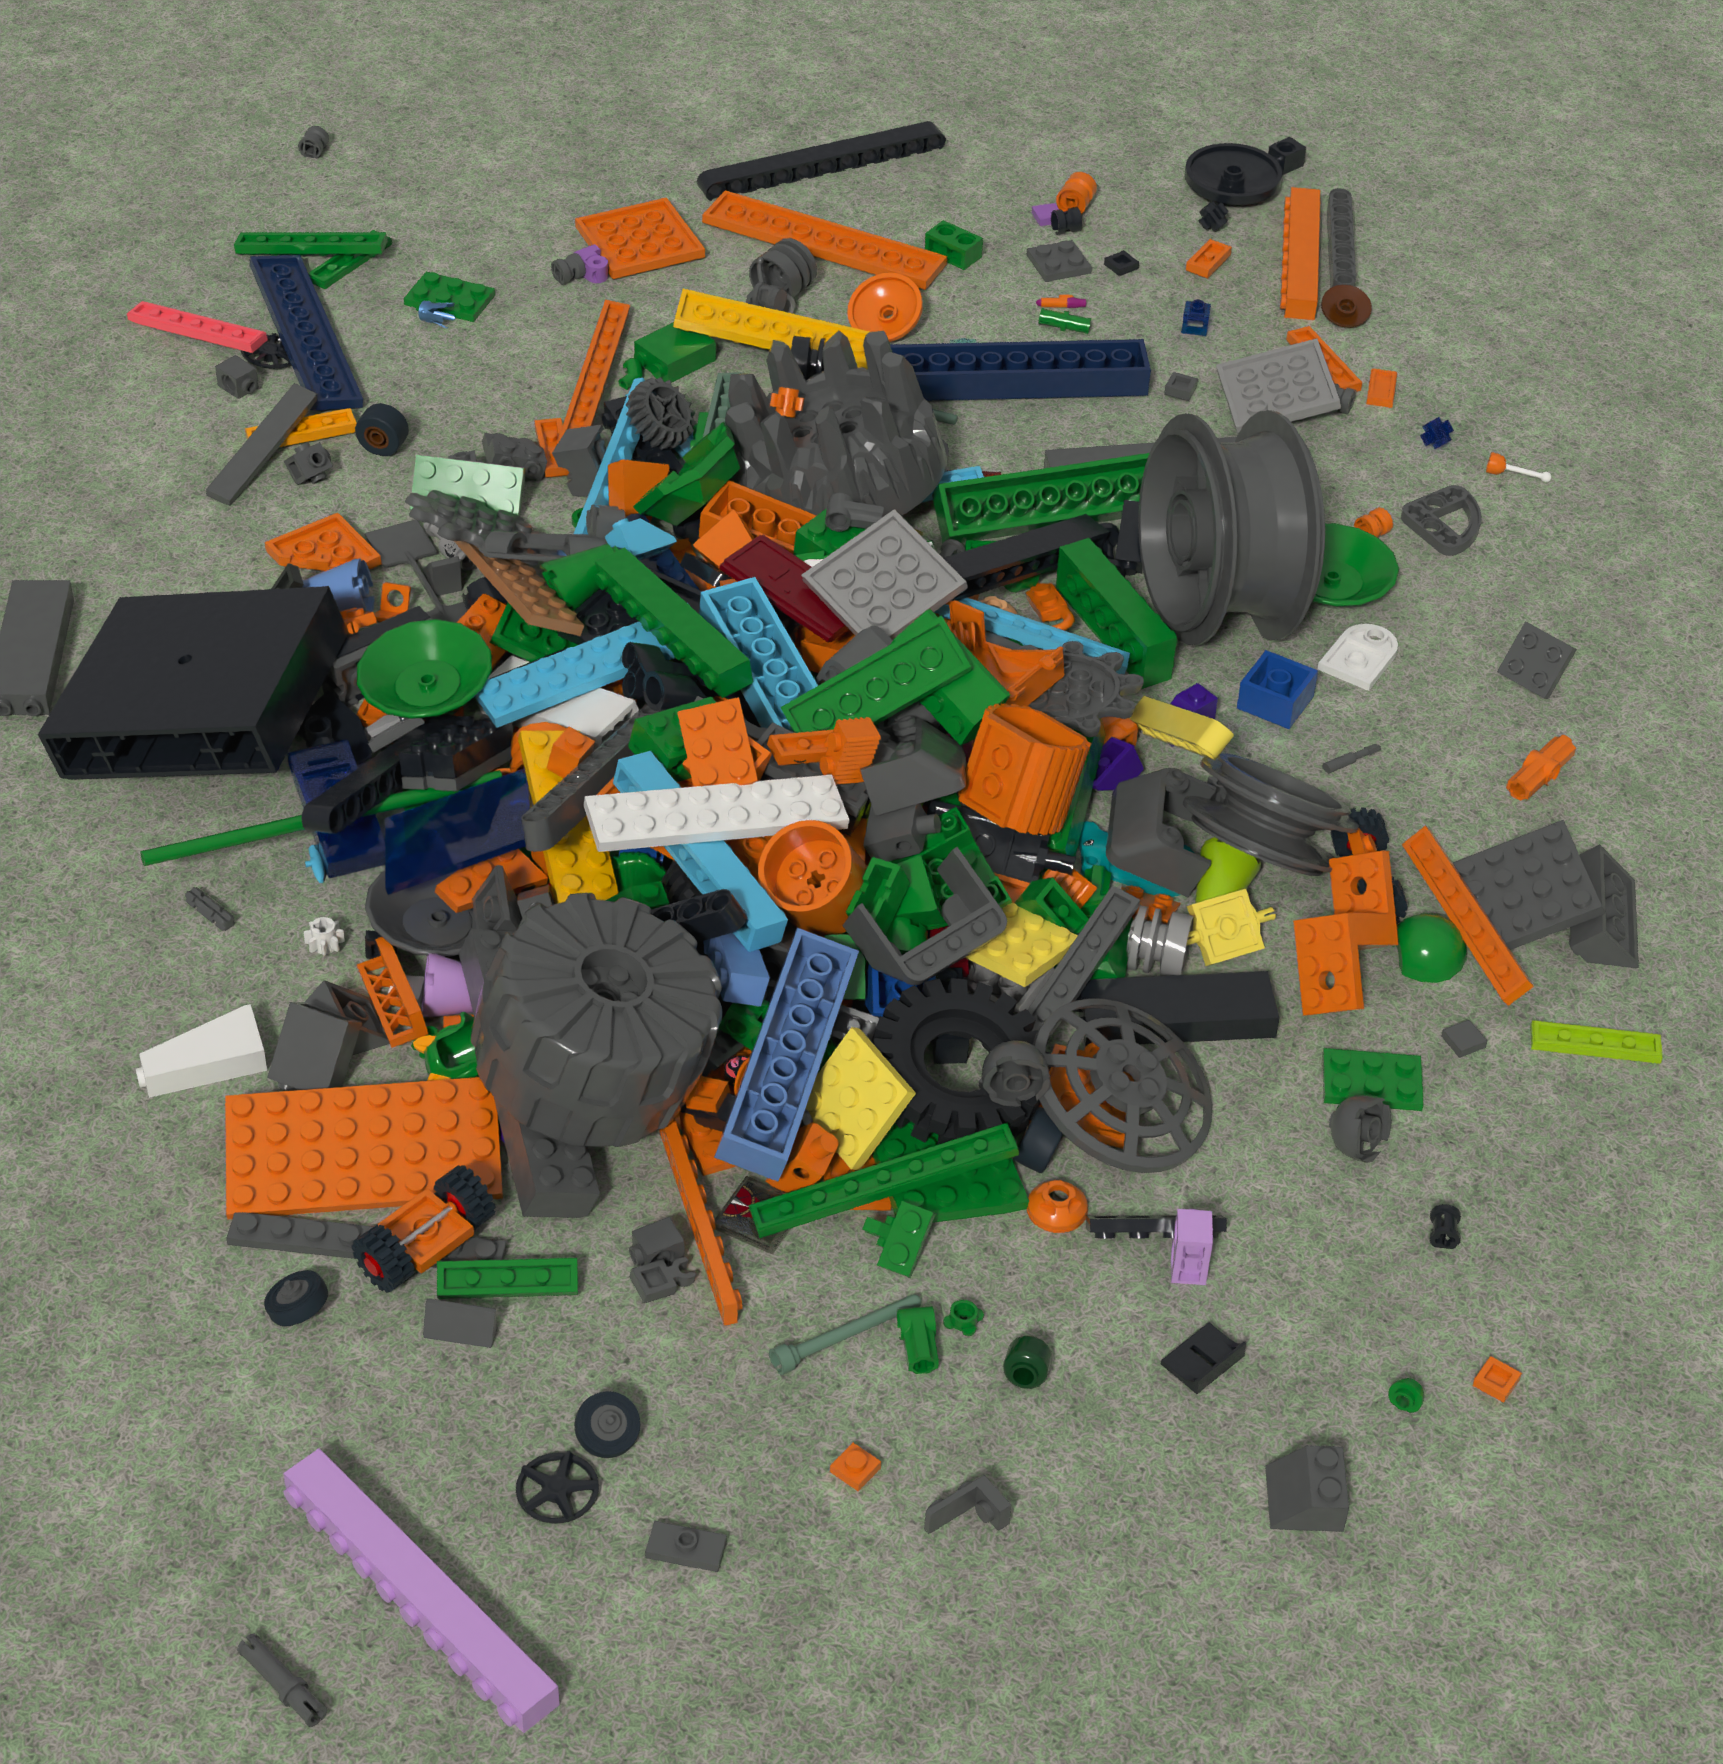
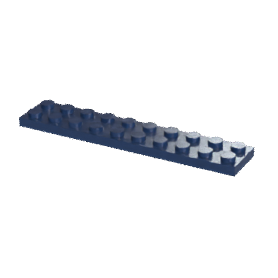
(306, 331)

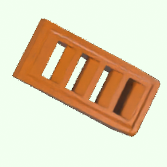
(1075, 885)

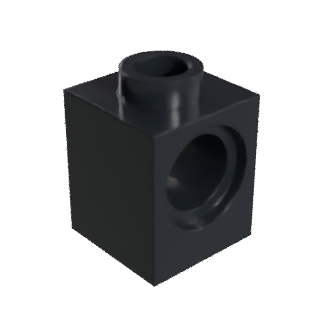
(1288, 153)

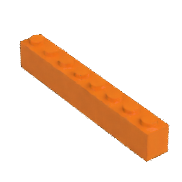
(1300, 254)

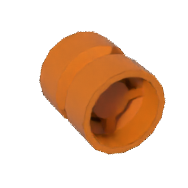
(1077, 192)

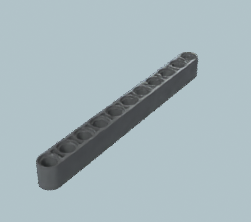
(564, 804)

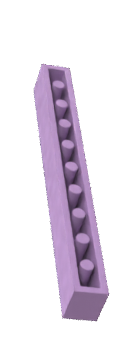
(421, 1591)

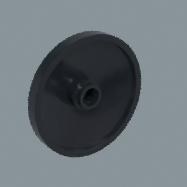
(1233, 173)

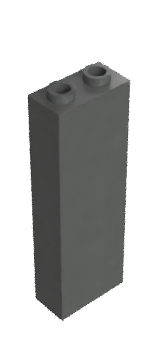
(33, 644)

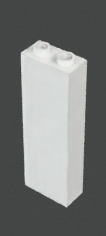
(593, 713)

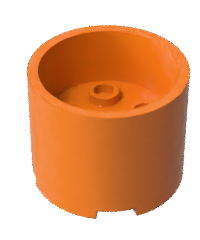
(811, 875)

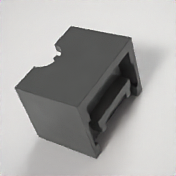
(581, 454)

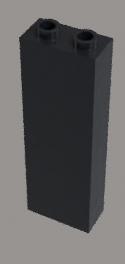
(1190, 1005)

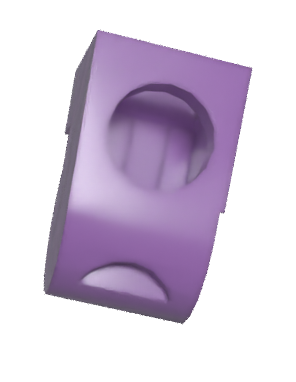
(595, 264)

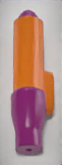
(1063, 301)

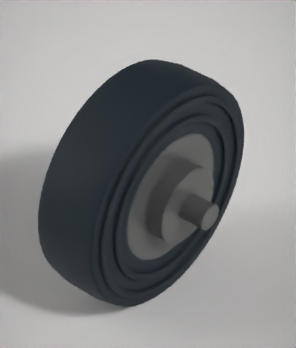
(296, 1298)
(607, 1424)

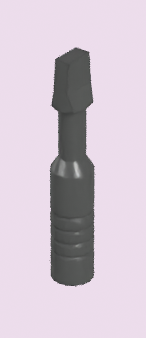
(1349, 758)

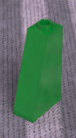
(921, 899)

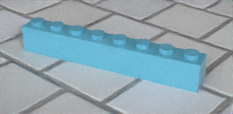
(712, 863)

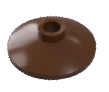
(1347, 298)

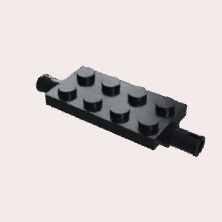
(1007, 850)

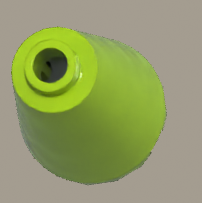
(1228, 872)

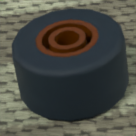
(382, 429)
(1038, 1142)

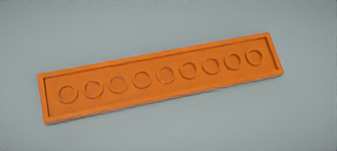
(824, 238)

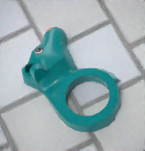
(1093, 852)

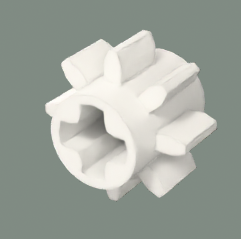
(324, 936)

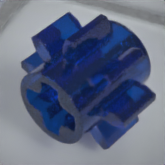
(1437, 432)

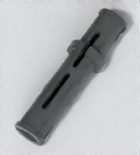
(292, 1690)

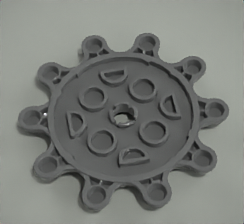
(469, 520)
(1088, 690)

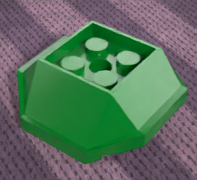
(706, 470)

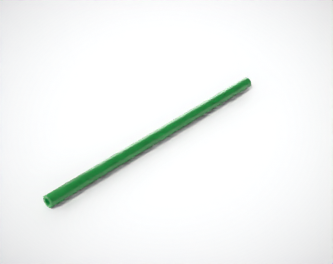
(289, 825)

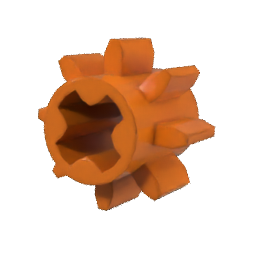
(787, 401)

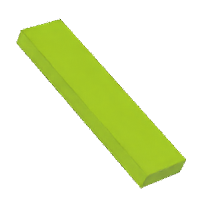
(1596, 1042)

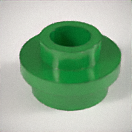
(1406, 1395)

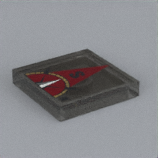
(737, 1220)

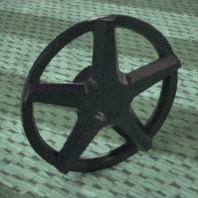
(557, 1487)

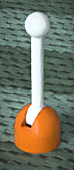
(1498, 464)

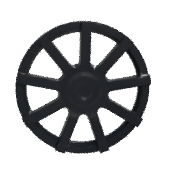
(270, 353)

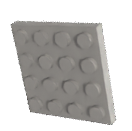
(1280, 380)
(884, 578)

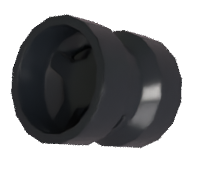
(1066, 220)

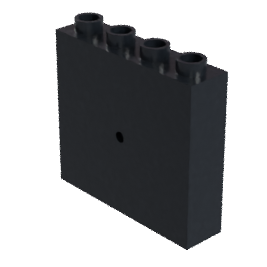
(195, 684)

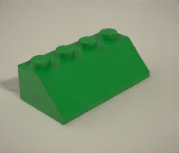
(963, 701)

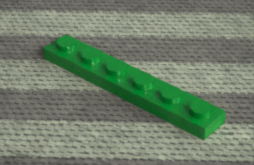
(311, 243)

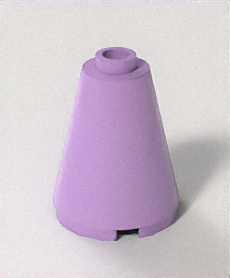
(444, 988)

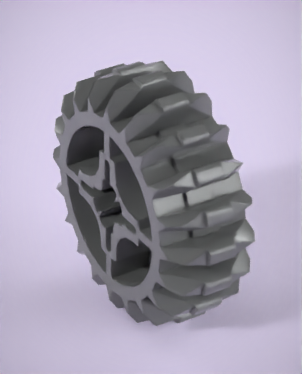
(660, 413)

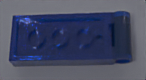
(360, 843)

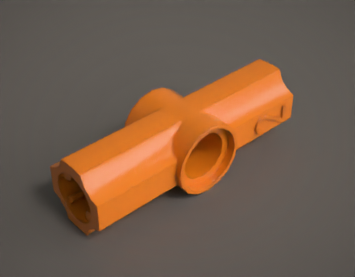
(1541, 767)

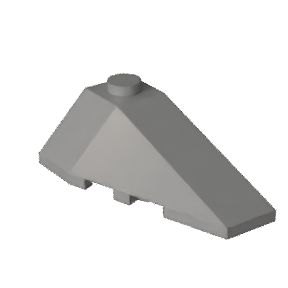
(1024, 995)

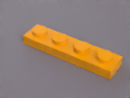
(318, 427)

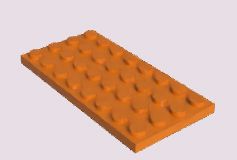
(356, 1145)

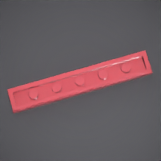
(197, 326)

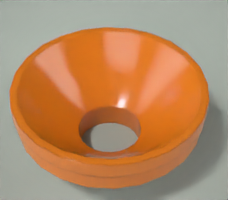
(1057, 1215)

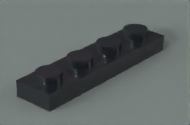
(1141, 1225)

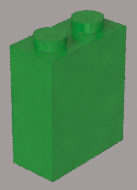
(674, 352)

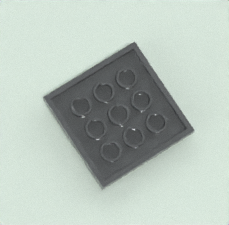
(1532, 885)

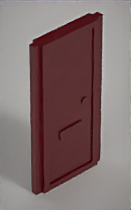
(783, 584)

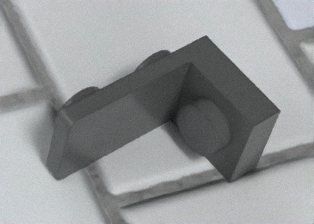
(981, 1493)

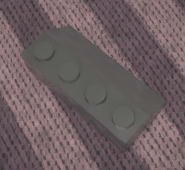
(1612, 936)

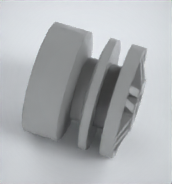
(1159, 941)

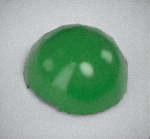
(1430, 948)

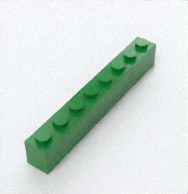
(673, 622)

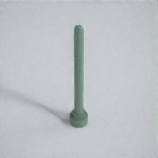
(790, 1355)

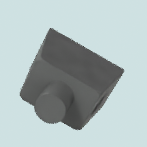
(899, 832)

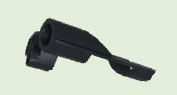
(665, 682)

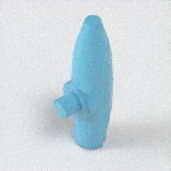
(316, 863)

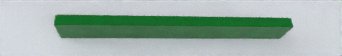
(883, 1180)

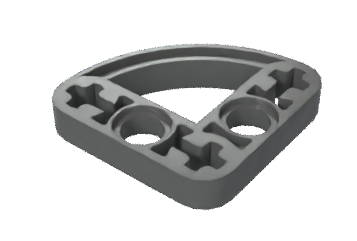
(1419, 516)

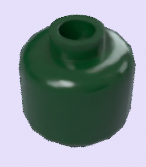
(1027, 1362)

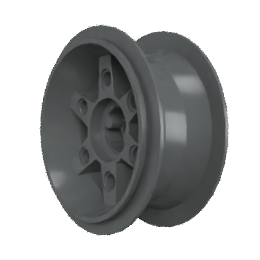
(1231, 526)

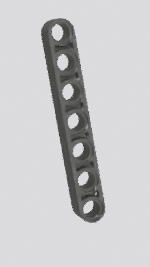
(1341, 238)

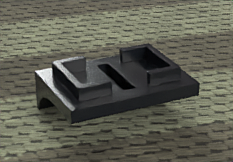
(1212, 1346)

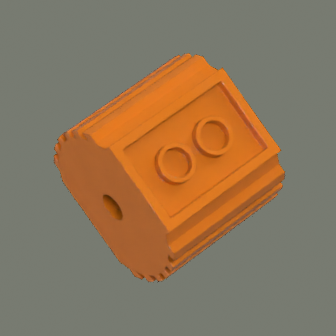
(1024, 769)

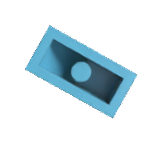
(639, 538)

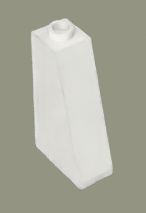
(204, 1055)

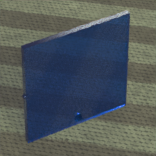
(455, 831)

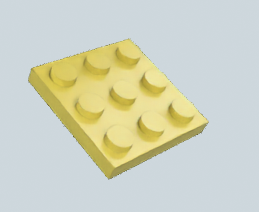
(1025, 947)
(858, 1097)

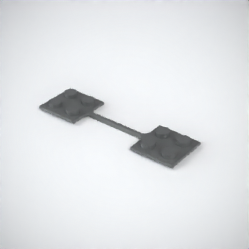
(406, 544)

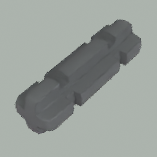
(209, 909)

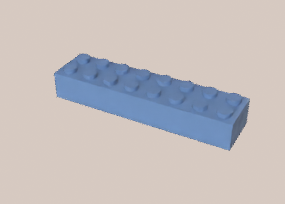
(787, 1055)

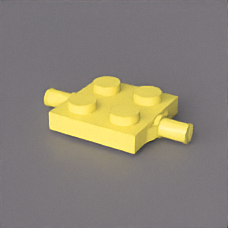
(1227, 926)

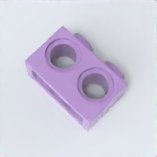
(1191, 1246)

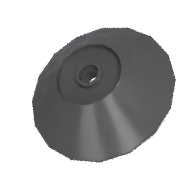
(418, 918)

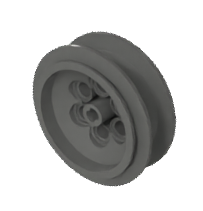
(1269, 814)

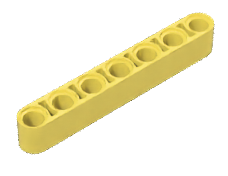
(1181, 727)

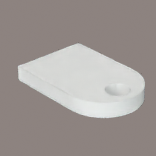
(1358, 657)

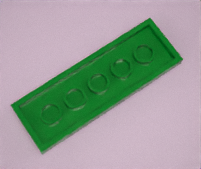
(883, 681)

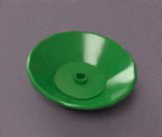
(1354, 567)
(424, 668)

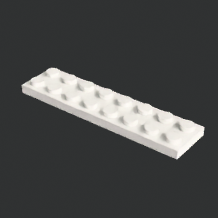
(711, 812)

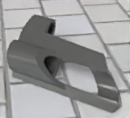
(598, 522)

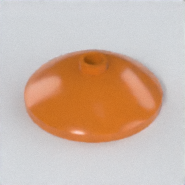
(886, 296)

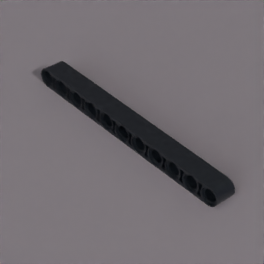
(821, 159)

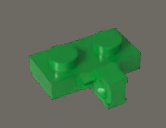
(901, 1237)

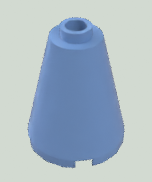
(348, 584)

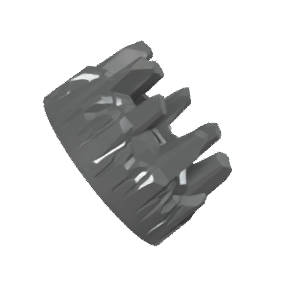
(856, 433)

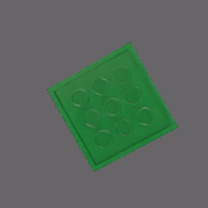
(972, 1194)

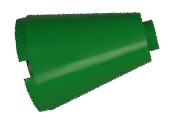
(575, 575)

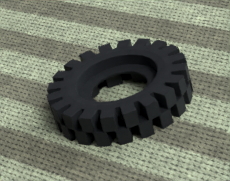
(923, 1016)

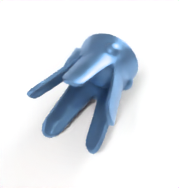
(428, 312)

